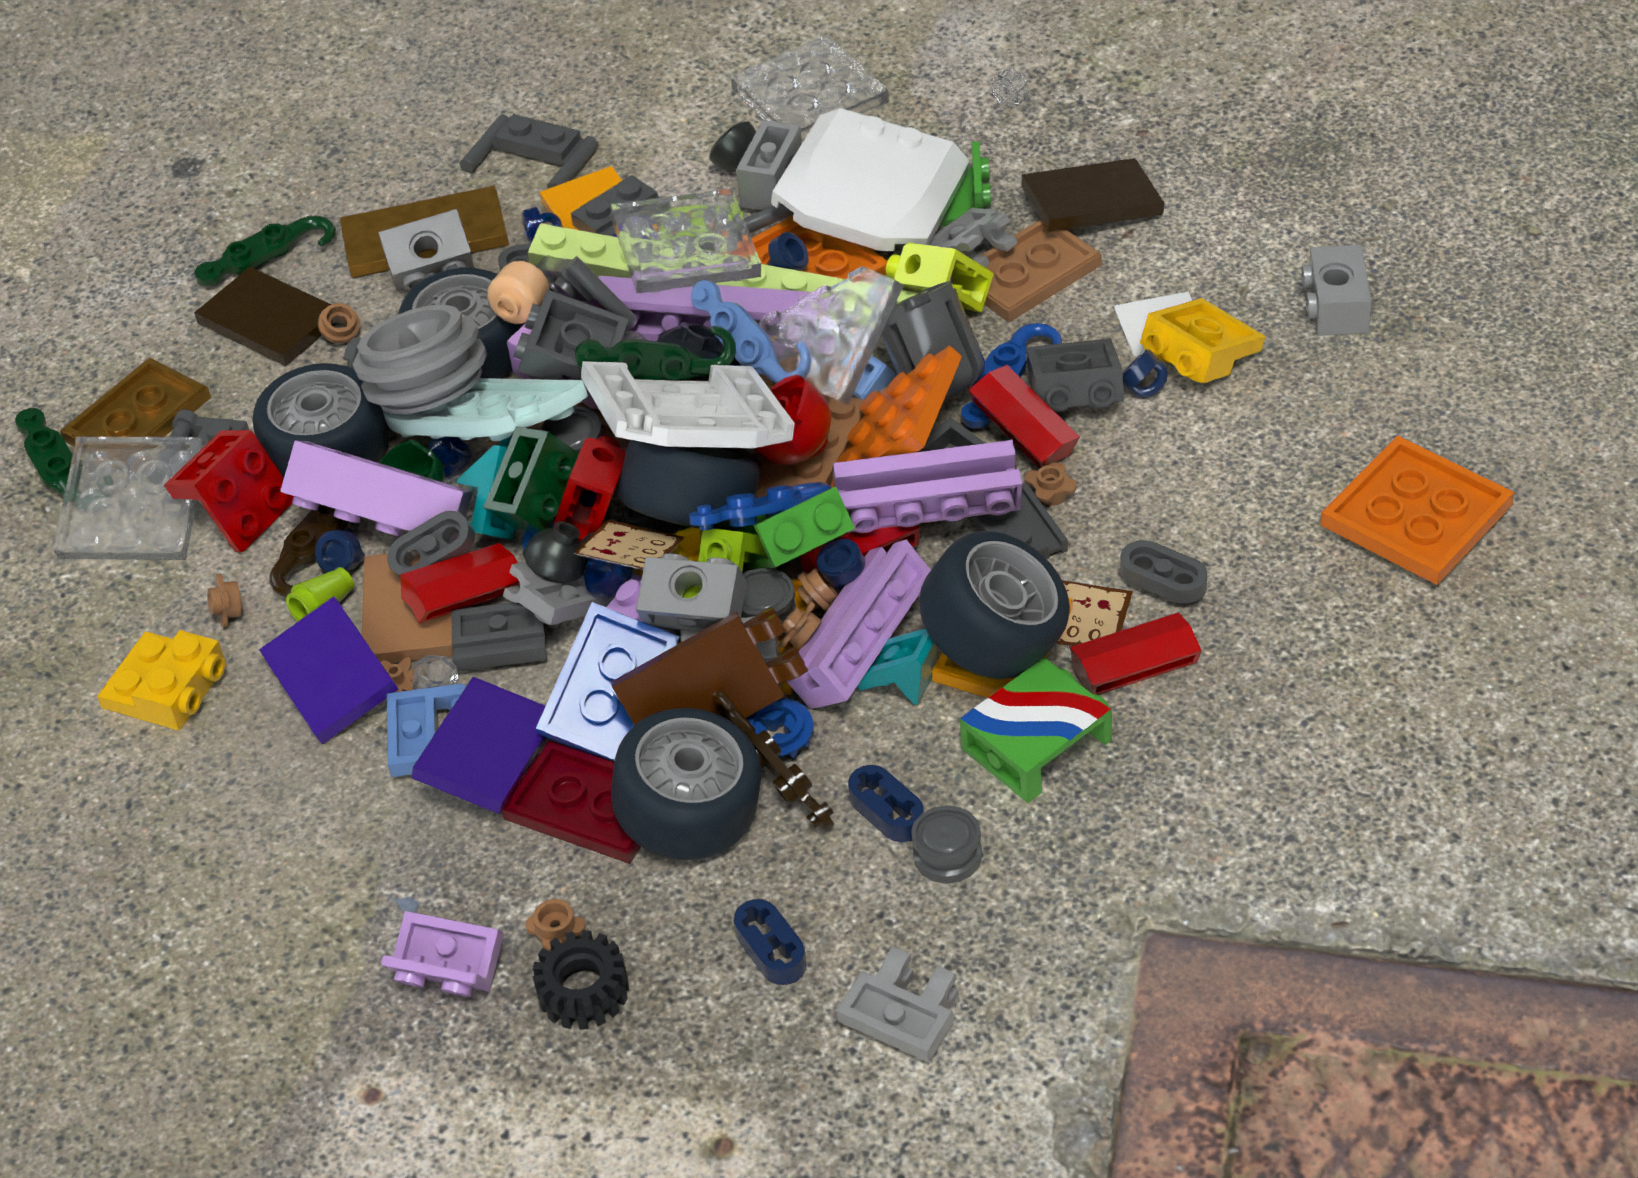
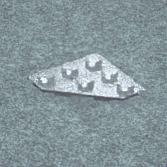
(837, 327)

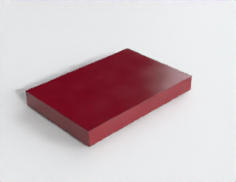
(571, 800)

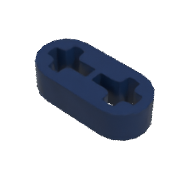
(880, 809)
(778, 936)

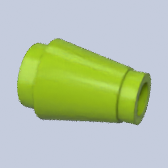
(316, 591)

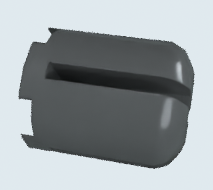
(929, 325)

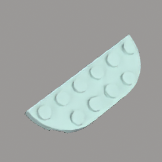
(493, 409)

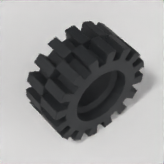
(587, 1002)

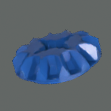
(796, 722)

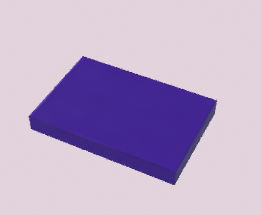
(328, 670)
(482, 746)

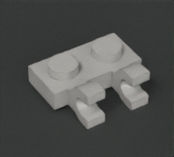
(974, 229)
(551, 600)
(896, 1016)

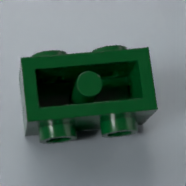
(531, 480)

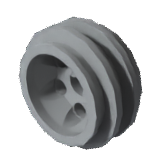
(420, 359)

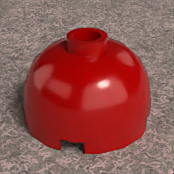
(811, 418)

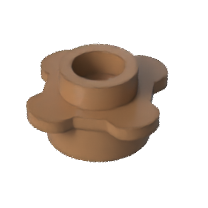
(1051, 484)
(224, 600)
(799, 626)
(554, 913)

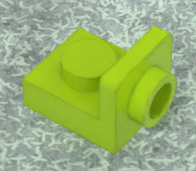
(729, 545)

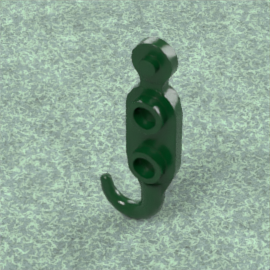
(262, 246)
(657, 359)
(45, 449)

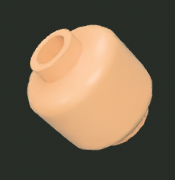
(516, 290)

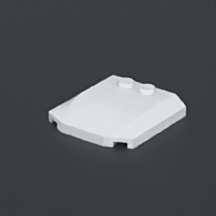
(871, 181)
(724, 412)

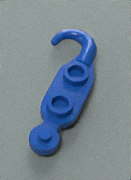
(1011, 354)
(744, 508)

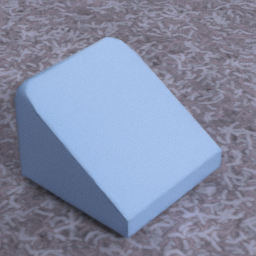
(875, 377)

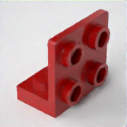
(234, 485)

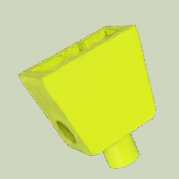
(928, 265)

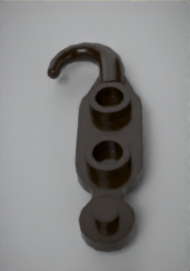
(300, 545)
(789, 782)

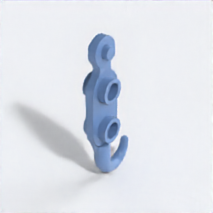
(752, 342)

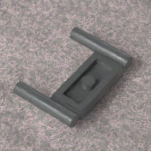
(534, 140)
(578, 282)

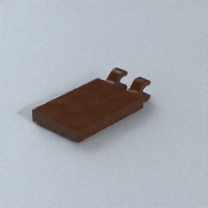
(709, 661)

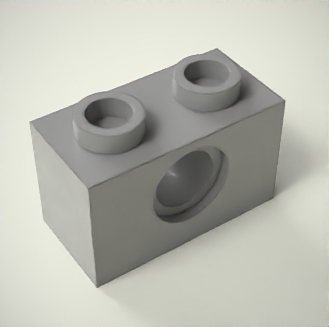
(766, 162)
(437, 232)
(1338, 290)
(668, 578)

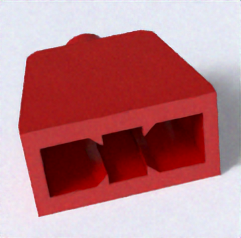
(597, 471)

